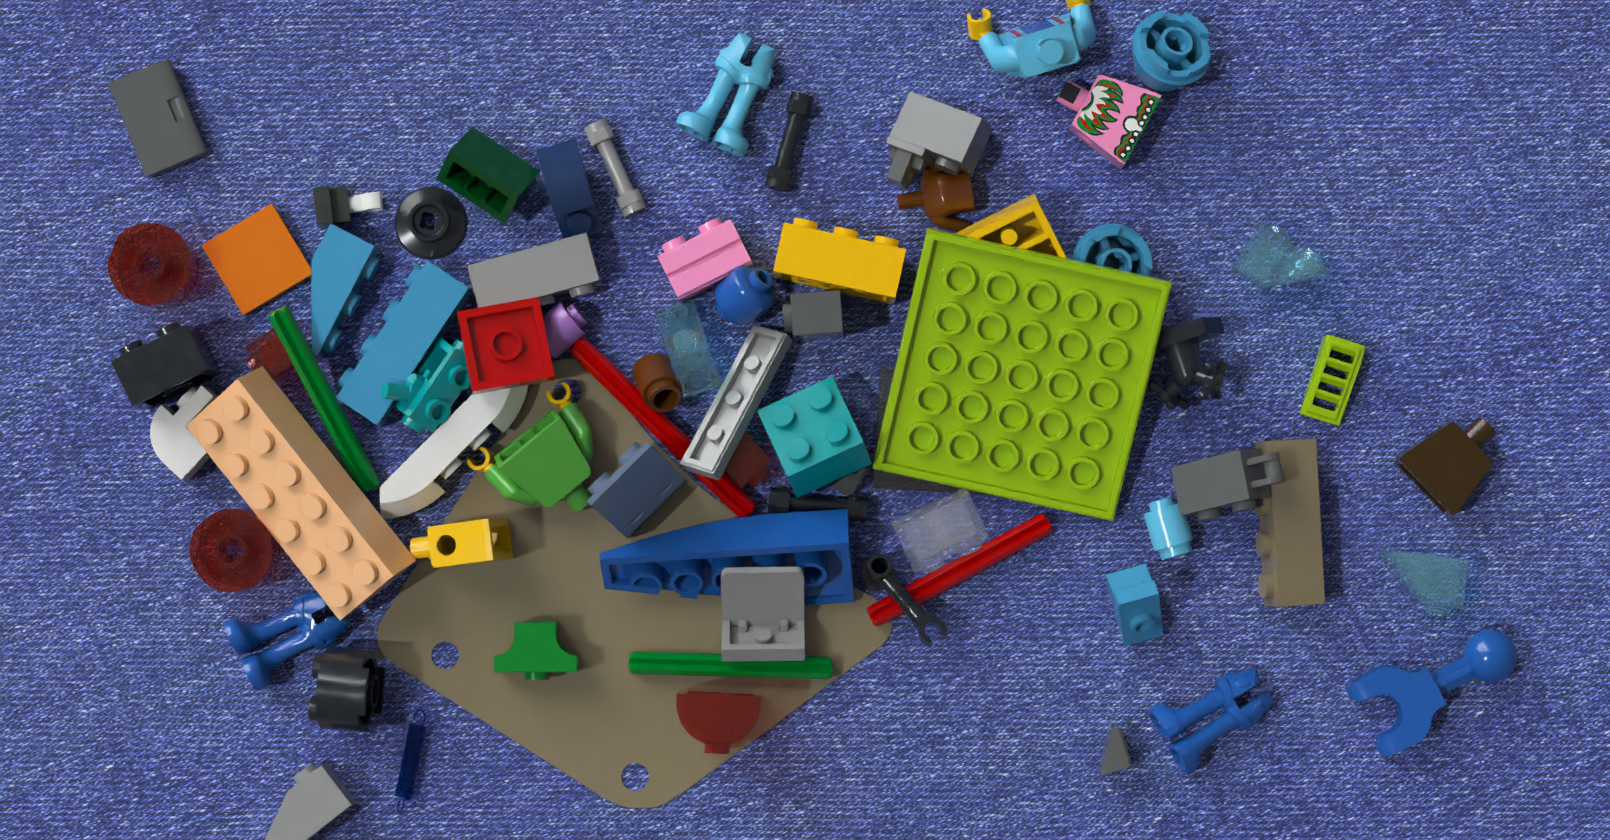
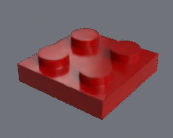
(505, 345)

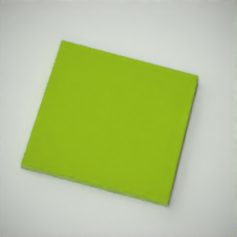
(1021, 374)

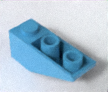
(336, 276)

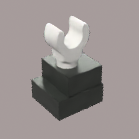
(336, 206)

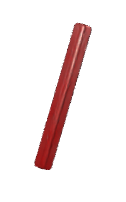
(964, 567)

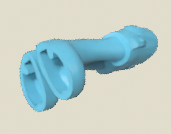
(731, 72)

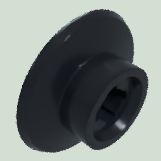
(450, 226)

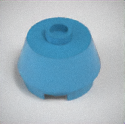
(1170, 51)
(1115, 248)

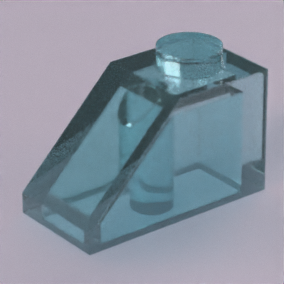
(1429, 579)

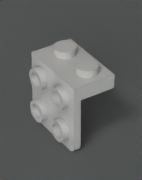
(762, 614)

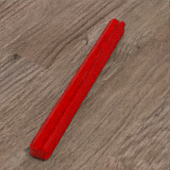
(656, 422)

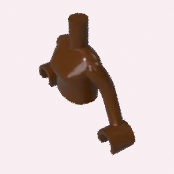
(942, 197)

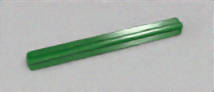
(324, 398)
(711, 665)

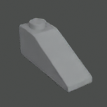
(310, 804)

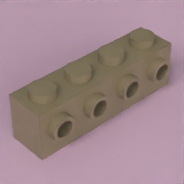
(1291, 528)

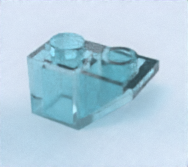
(1274, 262)
(688, 348)

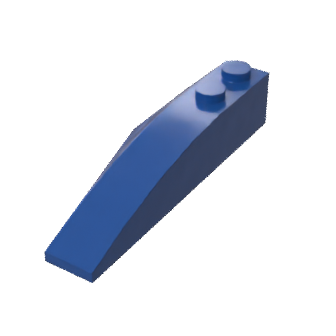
(694, 556)

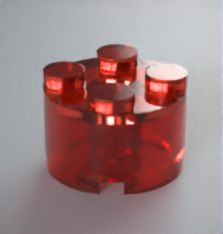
(132, 257)
(216, 565)

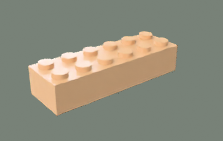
(300, 492)

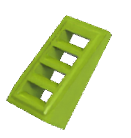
(1343, 346)

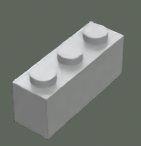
(537, 272)

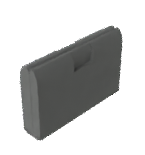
(158, 118)

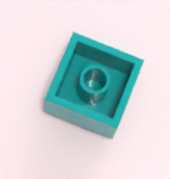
(814, 437)

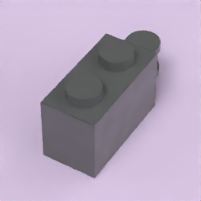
(1226, 481)

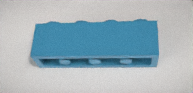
(403, 341)

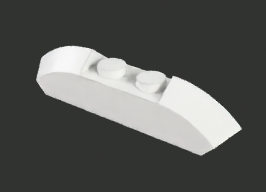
(414, 482)

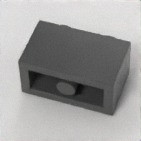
(814, 315)

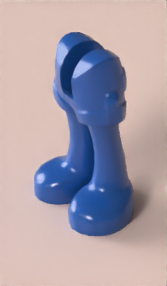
(261, 664)
(1172, 722)

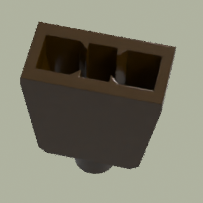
(1448, 463)

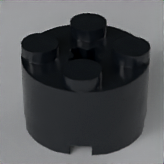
(347, 689)

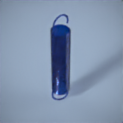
(410, 761)

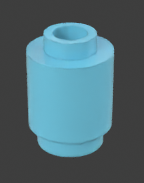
(1168, 529)

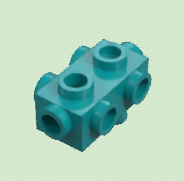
(431, 388)

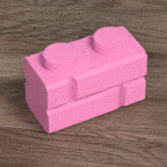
(703, 259)

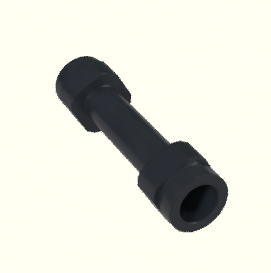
(798, 108)
(782, 500)

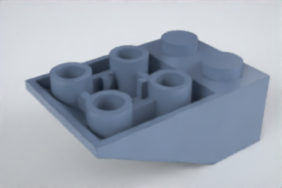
(635, 488)

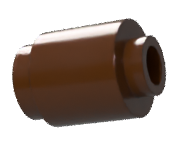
(657, 382)

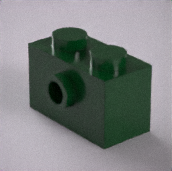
(488, 175)

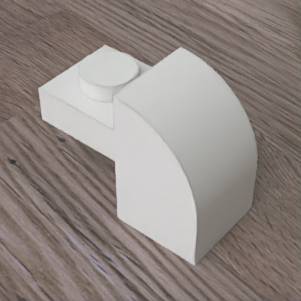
(172, 438)

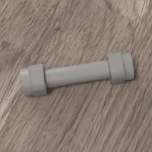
(601, 136)

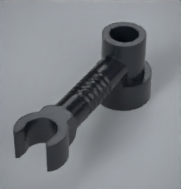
(889, 583)

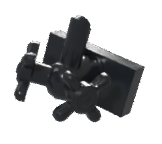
(1184, 362)

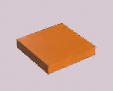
(258, 259)

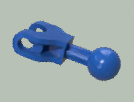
(1418, 693)

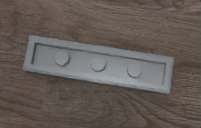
(736, 402)

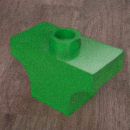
(536, 652)

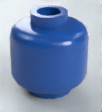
(744, 294)

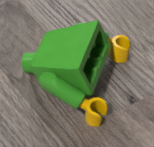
(546, 459)

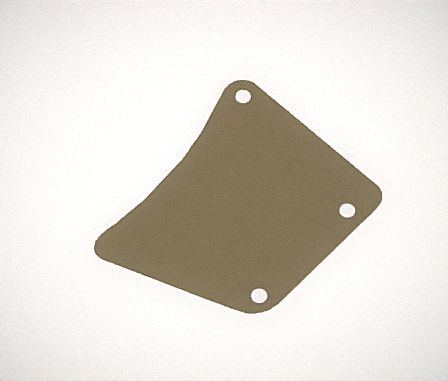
(602, 714)

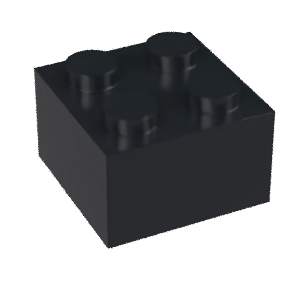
(165, 366)

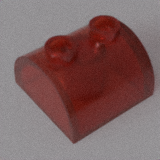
(717, 717)

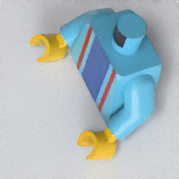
(1038, 45)

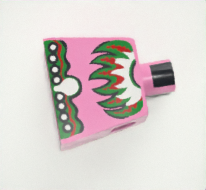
(1109, 115)

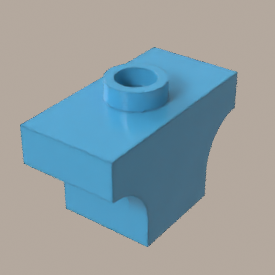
(1135, 604)

